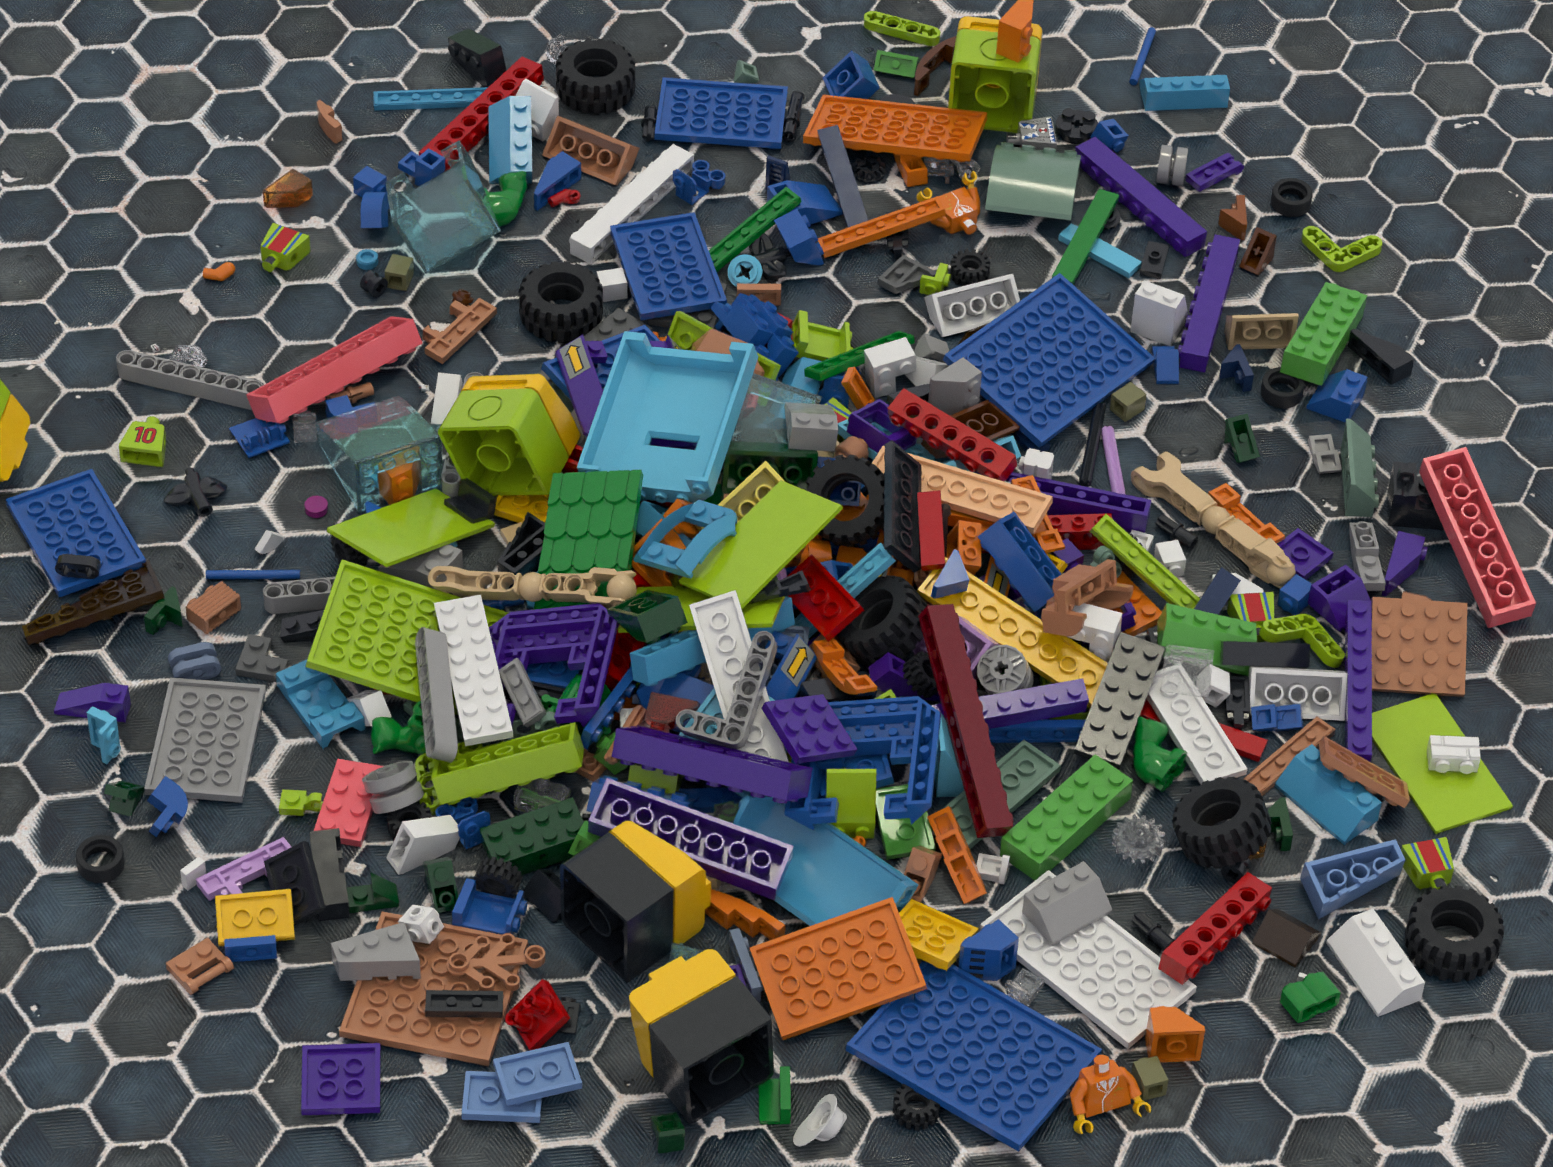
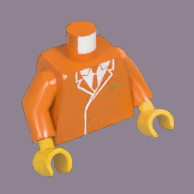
(961, 207)
(1103, 1089)

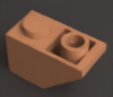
(922, 869)

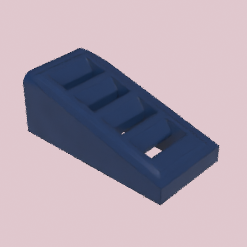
(776, 171)

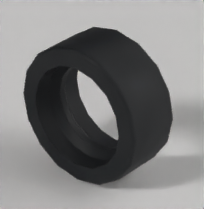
(1287, 207)
(1281, 399)
(96, 844)

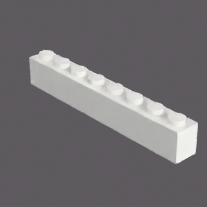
(630, 203)

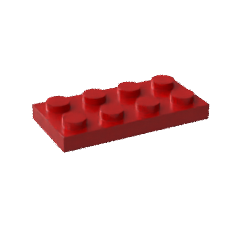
(827, 603)

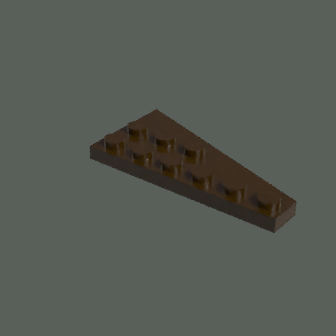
(98, 604)

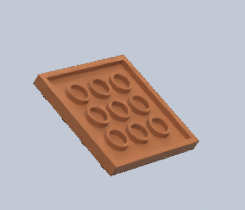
(1419, 646)

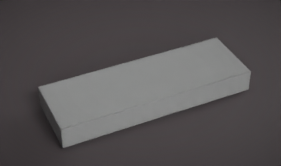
(522, 692)

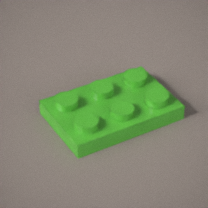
(899, 834)

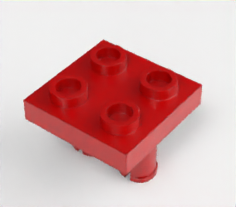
(538, 1015)

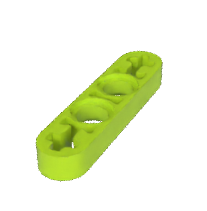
(929, 37)

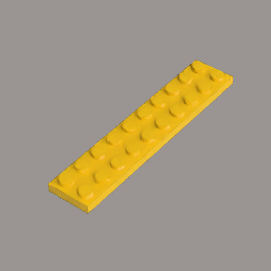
(1009, 624)

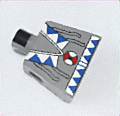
(1034, 132)

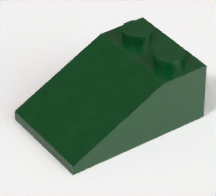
(649, 615)

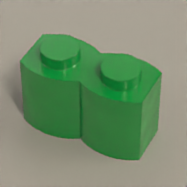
(1310, 996)

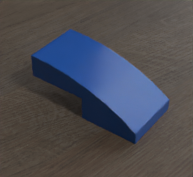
(1277, 717)

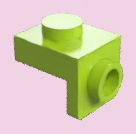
(931, 285)

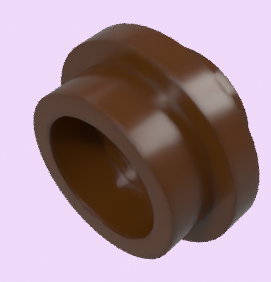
(462, 296)

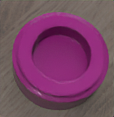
(316, 506)

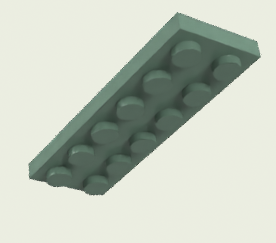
(1022, 775)

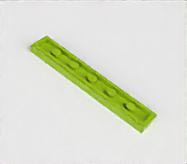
(1143, 563)

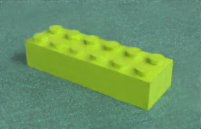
(508, 764)

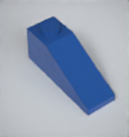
(558, 175)

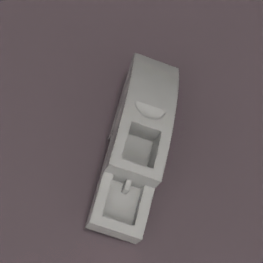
(1365, 555)

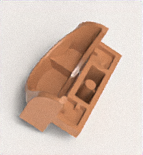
(1078, 586)

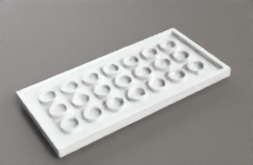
(1096, 970)

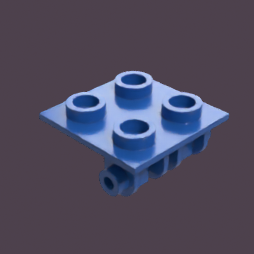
(259, 436)

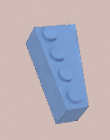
(1348, 875)

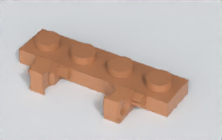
(468, 322)

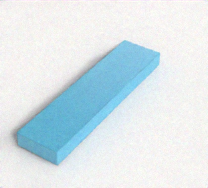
(1106, 254)

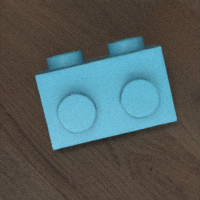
(104, 733)

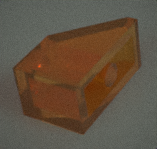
(288, 191)

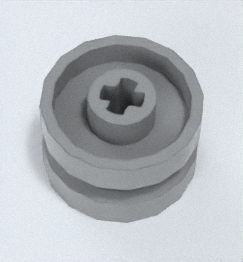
(393, 787)

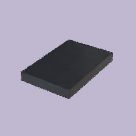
(296, 871)

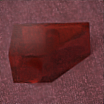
(664, 708)

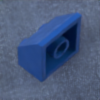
(851, 78)
(1339, 395)

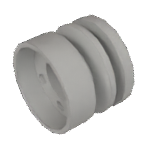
(1017, 672)

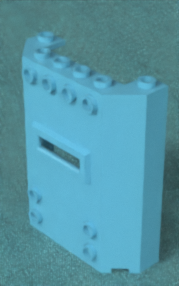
(669, 398)

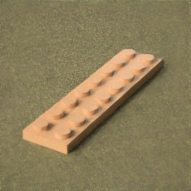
(979, 494)

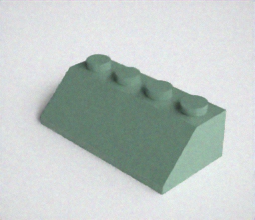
(1358, 471)

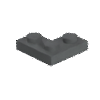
(255, 660)

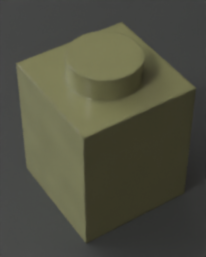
(399, 272)
(1128, 401)
(1150, 1077)

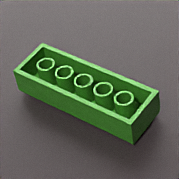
(1323, 333)
(1066, 817)

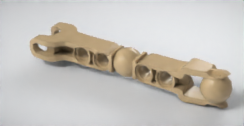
(1260, 554)
(537, 586)

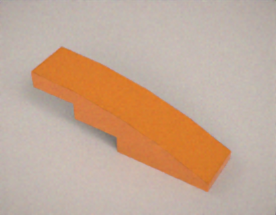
(957, 855)
(752, 920)

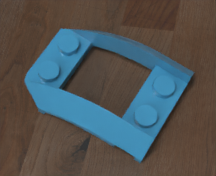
(717, 525)

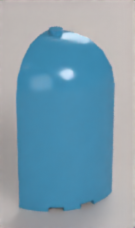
(827, 867)

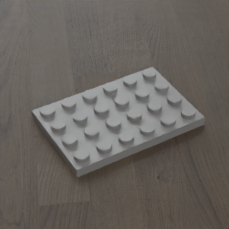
(207, 738)

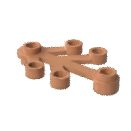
(493, 961)

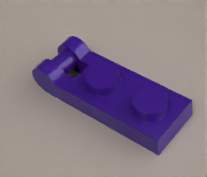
(1214, 172)

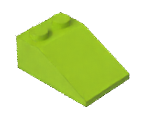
(856, 800)

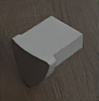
(931, 347)

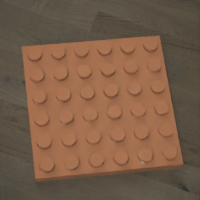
(394, 1009)

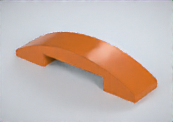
(1230, 500)
(1045, 535)
(841, 674)

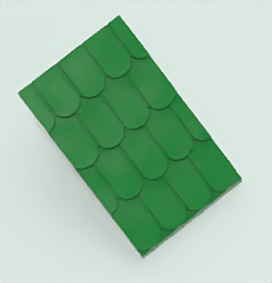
(590, 525)

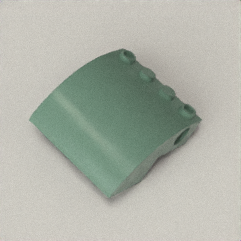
(1033, 181)

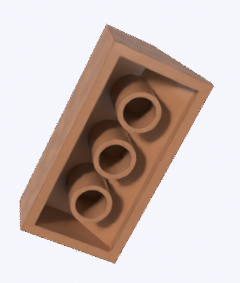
(598, 153)

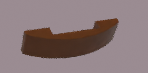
(931, 61)

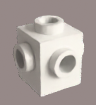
(422, 923)

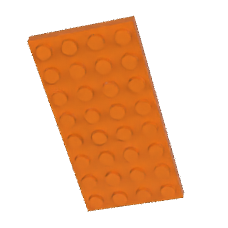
(899, 127)

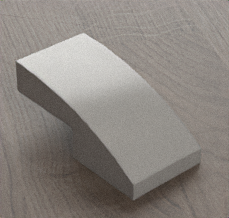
(1323, 454)

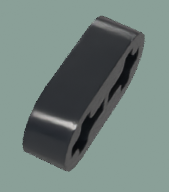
(78, 566)

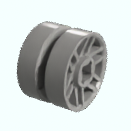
(1172, 165)

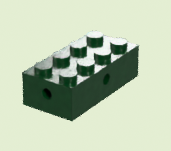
(534, 837)

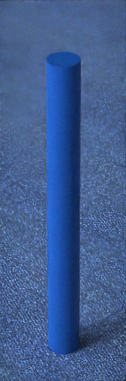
(1142, 56)
(252, 574)

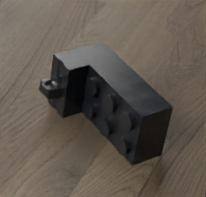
(1409, 500)

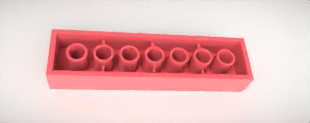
(334, 369)
(1477, 537)

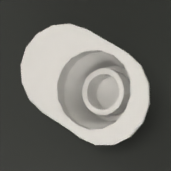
(821, 1123)

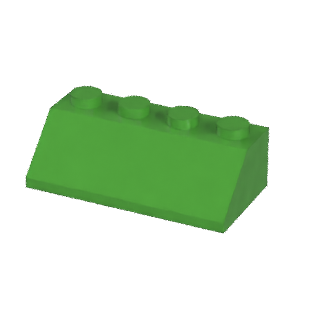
(1205, 631)

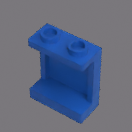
(488, 911)
(251, 948)

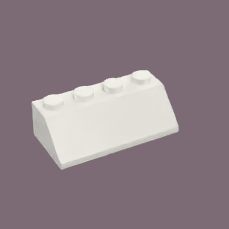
(971, 305)
(1318, 691)
(1376, 963)

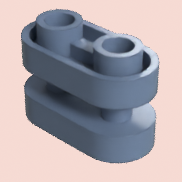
(195, 661)

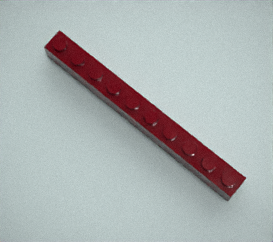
(965, 721)

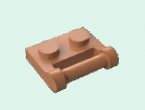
(195, 961)

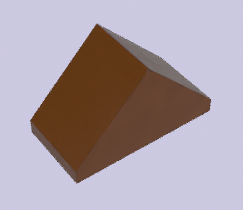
(1259, 251)

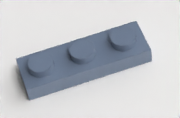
(740, 948)

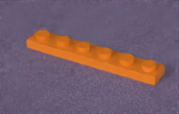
(882, 226)

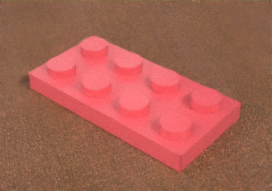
(347, 802)

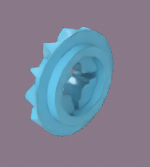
(747, 261)

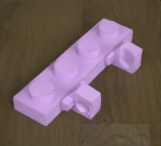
(233, 875)

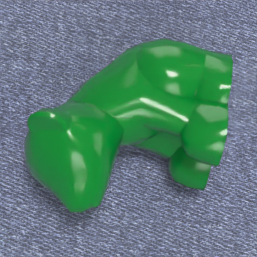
(508, 200)
(389, 734)
(1151, 762)

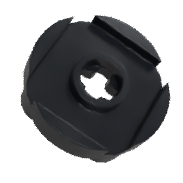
(1070, 118)

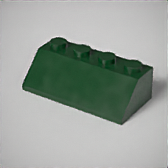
(745, 457)

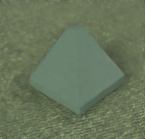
(745, 73)

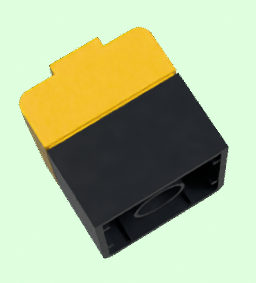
(633, 898)
(701, 1034)

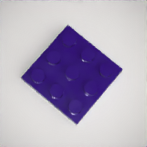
(809, 728)
(341, 1079)

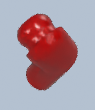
(565, 196)

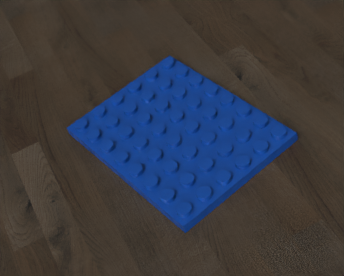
(1051, 359)
(975, 1053)

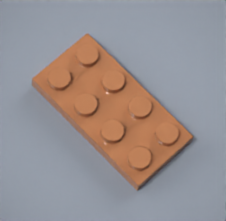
(1361, 770)

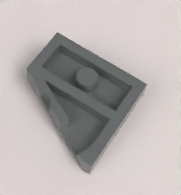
(904, 275)

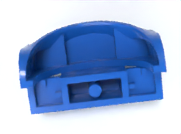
(758, 324)

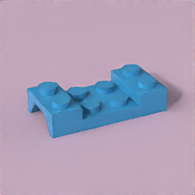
(318, 702)

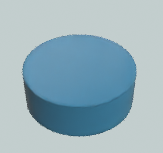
(367, 259)

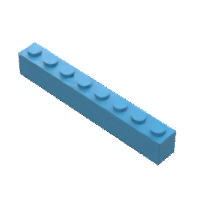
(685, 651)

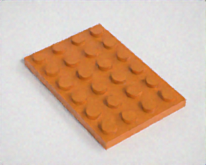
(838, 968)

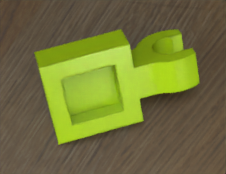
(296, 802)

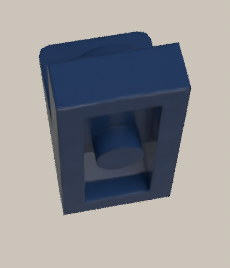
(1237, 366)

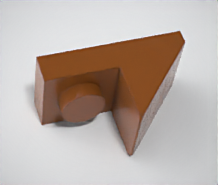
(1235, 219)

